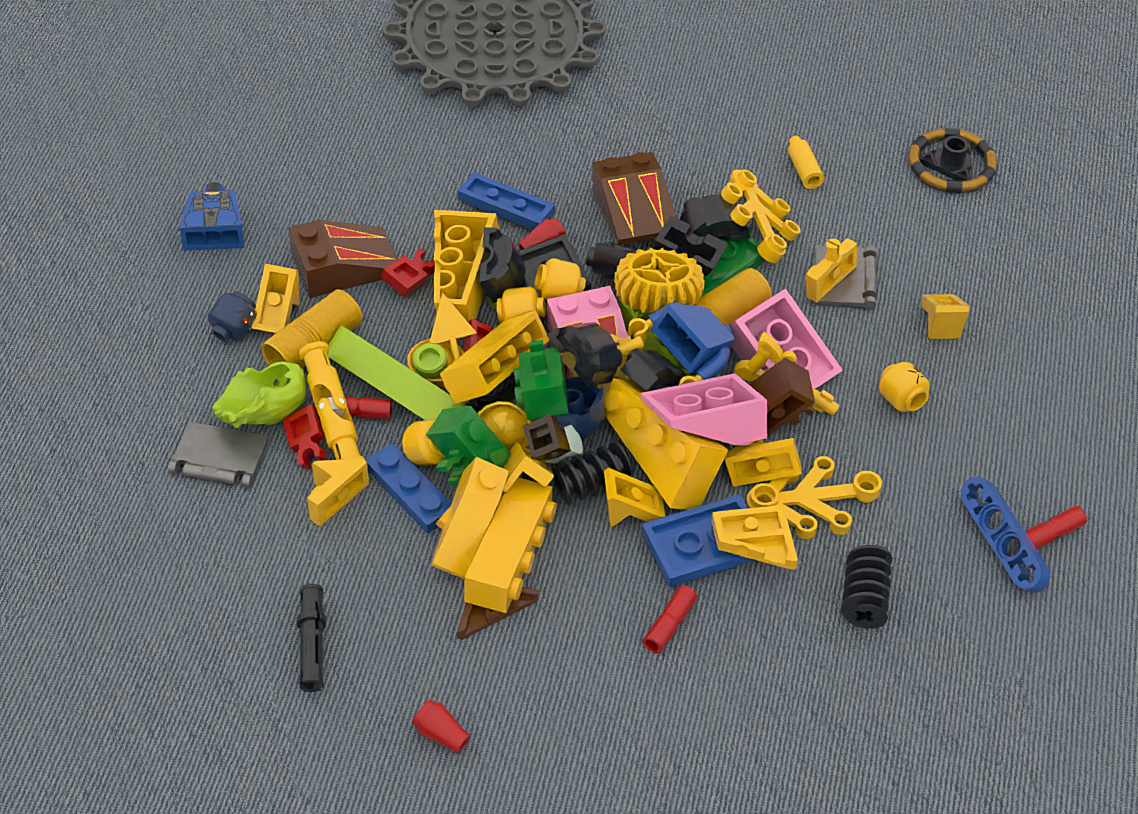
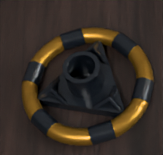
(951, 160)

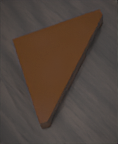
(478, 618)

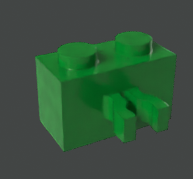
(541, 382)
(461, 438)

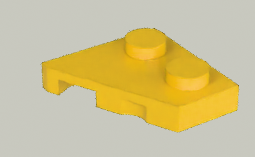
(756, 534)

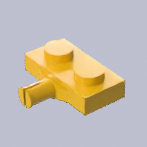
(835, 266)

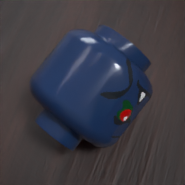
(232, 316)

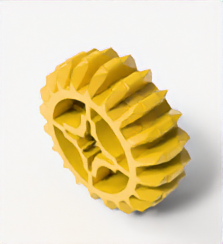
(657, 279)

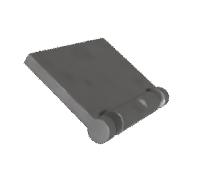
(857, 284)
(219, 454)

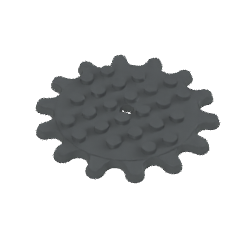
(459, 51)

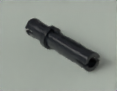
(311, 624)

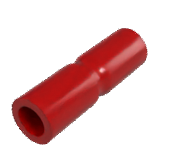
(369, 407)
(1056, 526)
(668, 622)

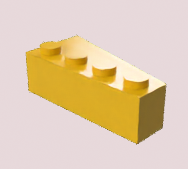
(459, 258)
(673, 459)

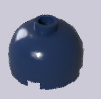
(585, 407)

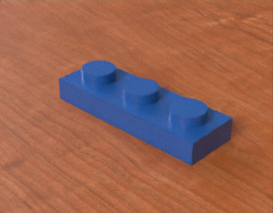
(505, 201)
(408, 486)

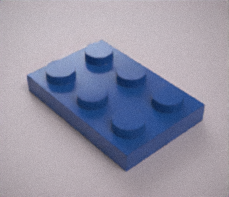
(687, 544)

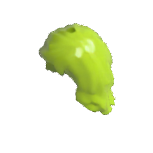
(257, 400)

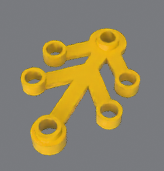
(745, 185)
(811, 498)

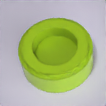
(430, 360)

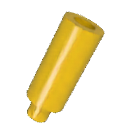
(805, 163)

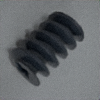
(589, 471)
(867, 586)

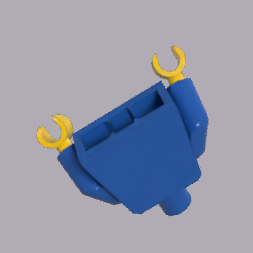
(692, 337)

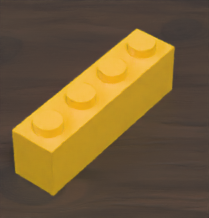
(492, 357)
(509, 545)

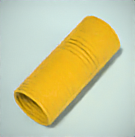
(737, 296)
(314, 325)

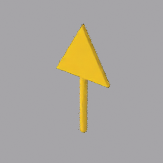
(450, 326)

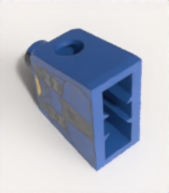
(211, 220)

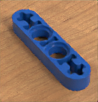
(1007, 531)

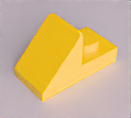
(276, 297)
(945, 315)
(763, 461)
(336, 485)
(631, 497)

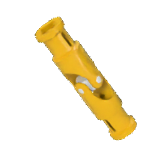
(333, 410)

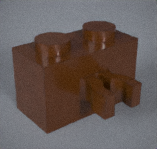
(787, 393)

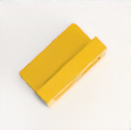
(522, 461)

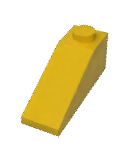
(469, 516)

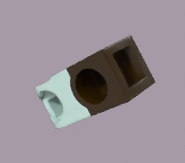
(551, 441)

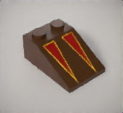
(632, 196)
(339, 255)

